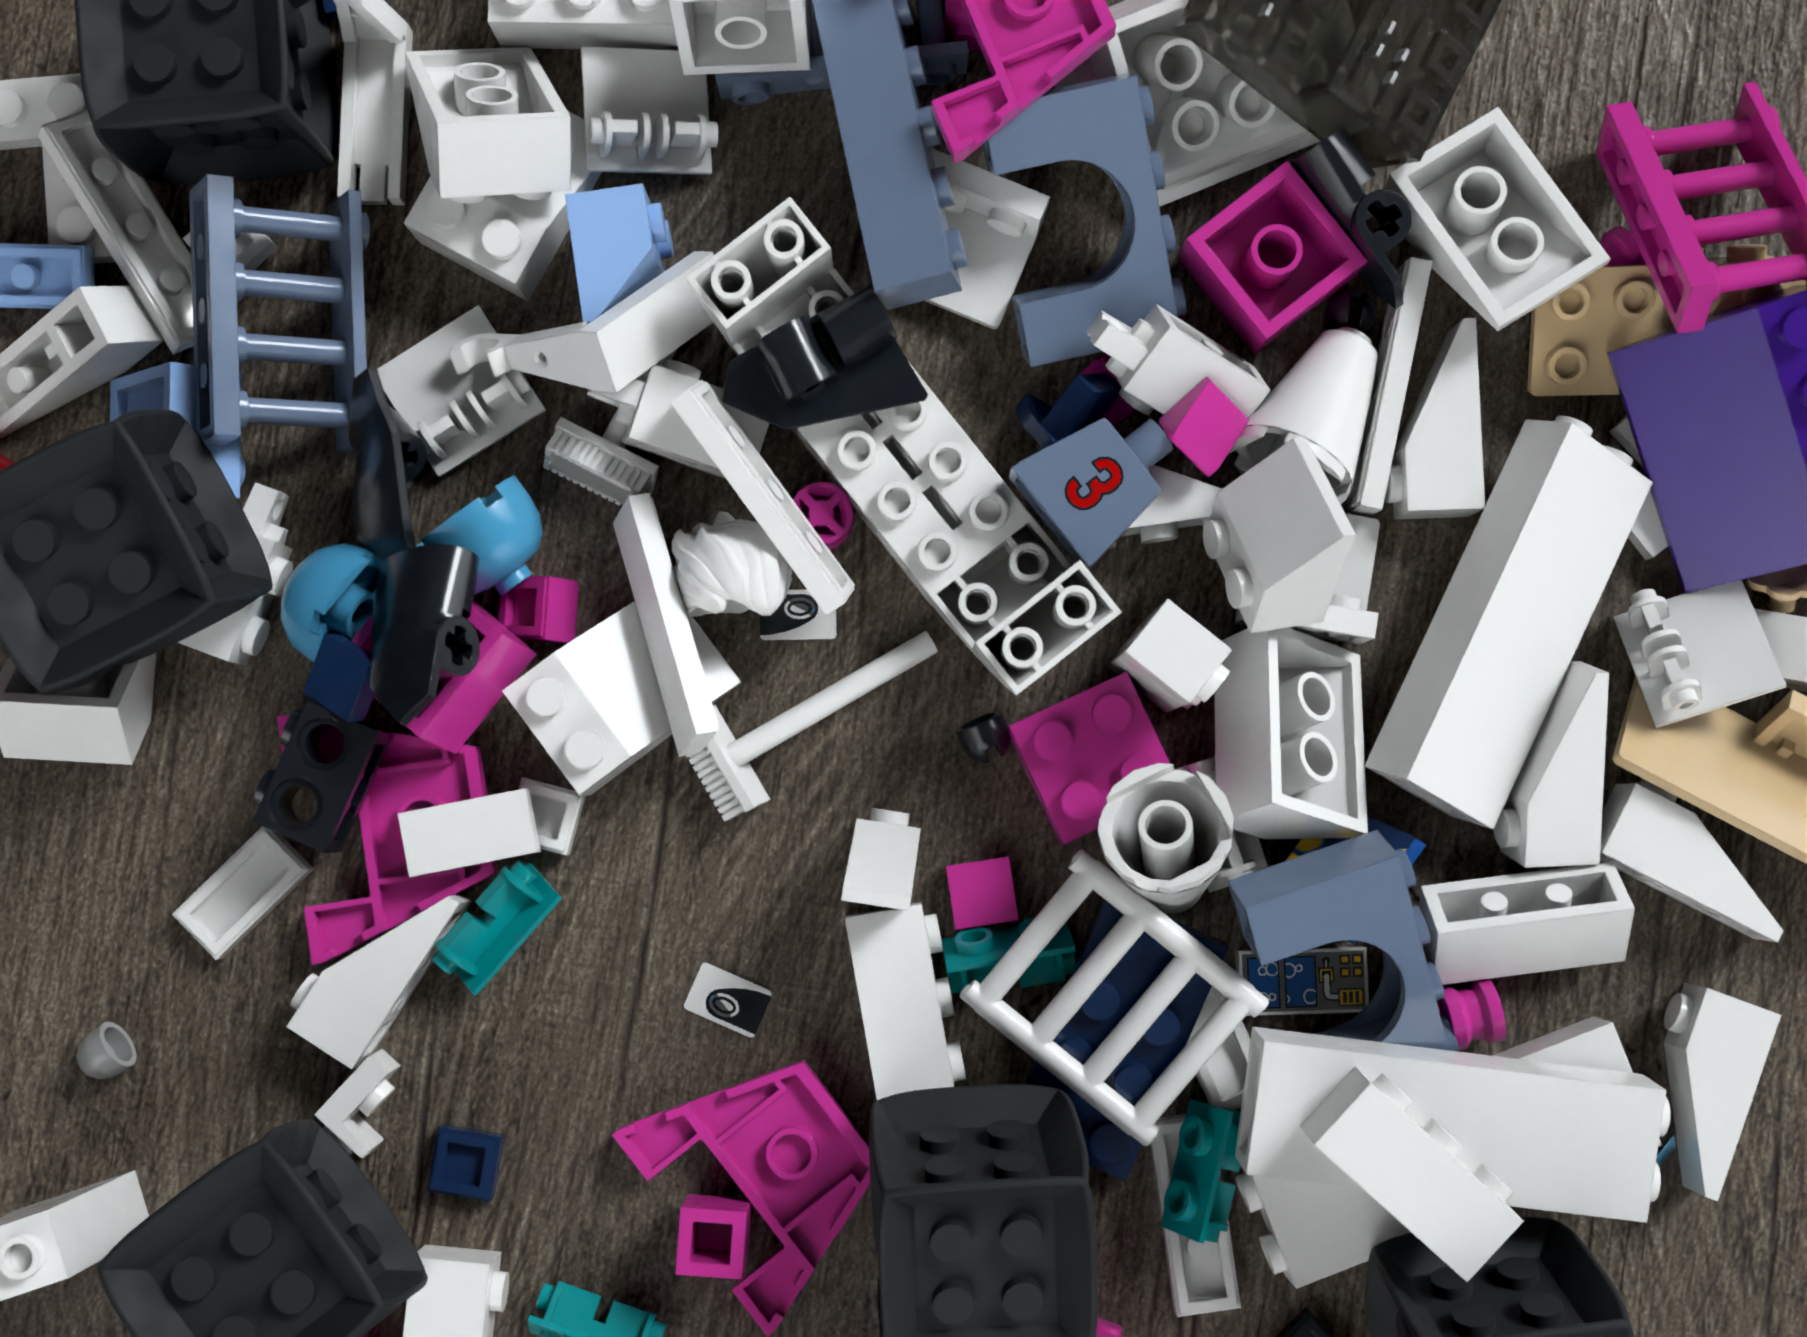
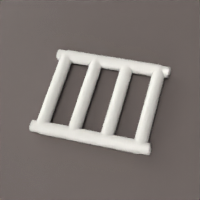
(1137, 917)

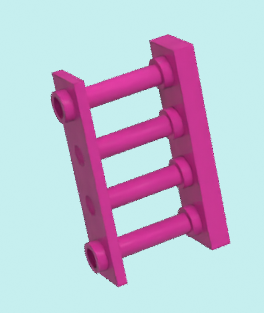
(1672, 239)

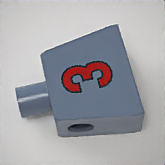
(1092, 485)

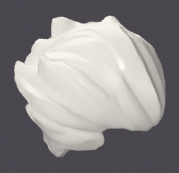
(729, 568)

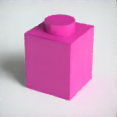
(713, 1236)

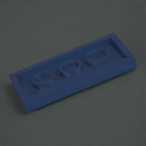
(1106, 1143)

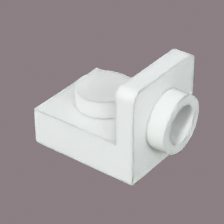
(364, 1092)

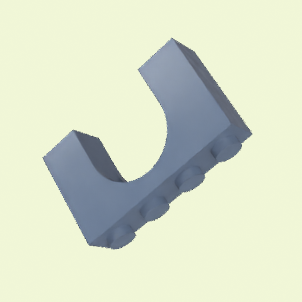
(1104, 126)
(1357, 895)

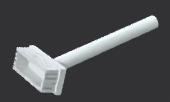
(600, 461)
(726, 761)

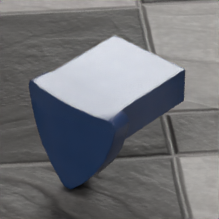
(1080, 405)

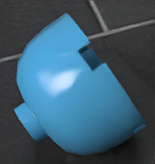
(500, 530)
(328, 596)

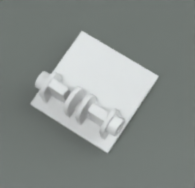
(645, 113)
(452, 411)
(1697, 651)

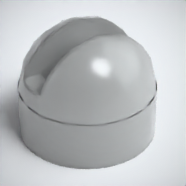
(106, 1051)

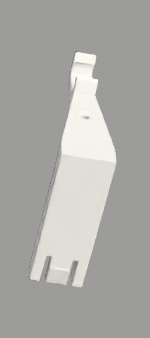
(374, 101)
(608, 349)

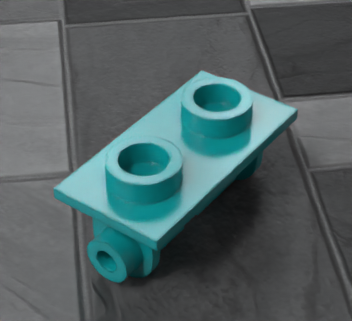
(513, 908)
(978, 950)
(1196, 1199)
(572, 1314)

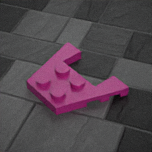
(1027, 52)
(408, 779)
(787, 1154)

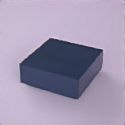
(341, 678)
(466, 1162)

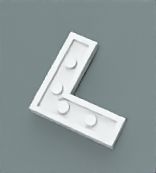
(23, 109)

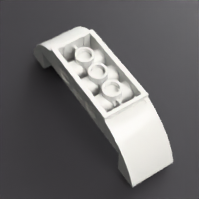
(914, 473)

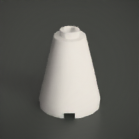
(1321, 399)
(1166, 834)

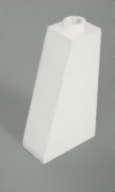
(66, 1233)

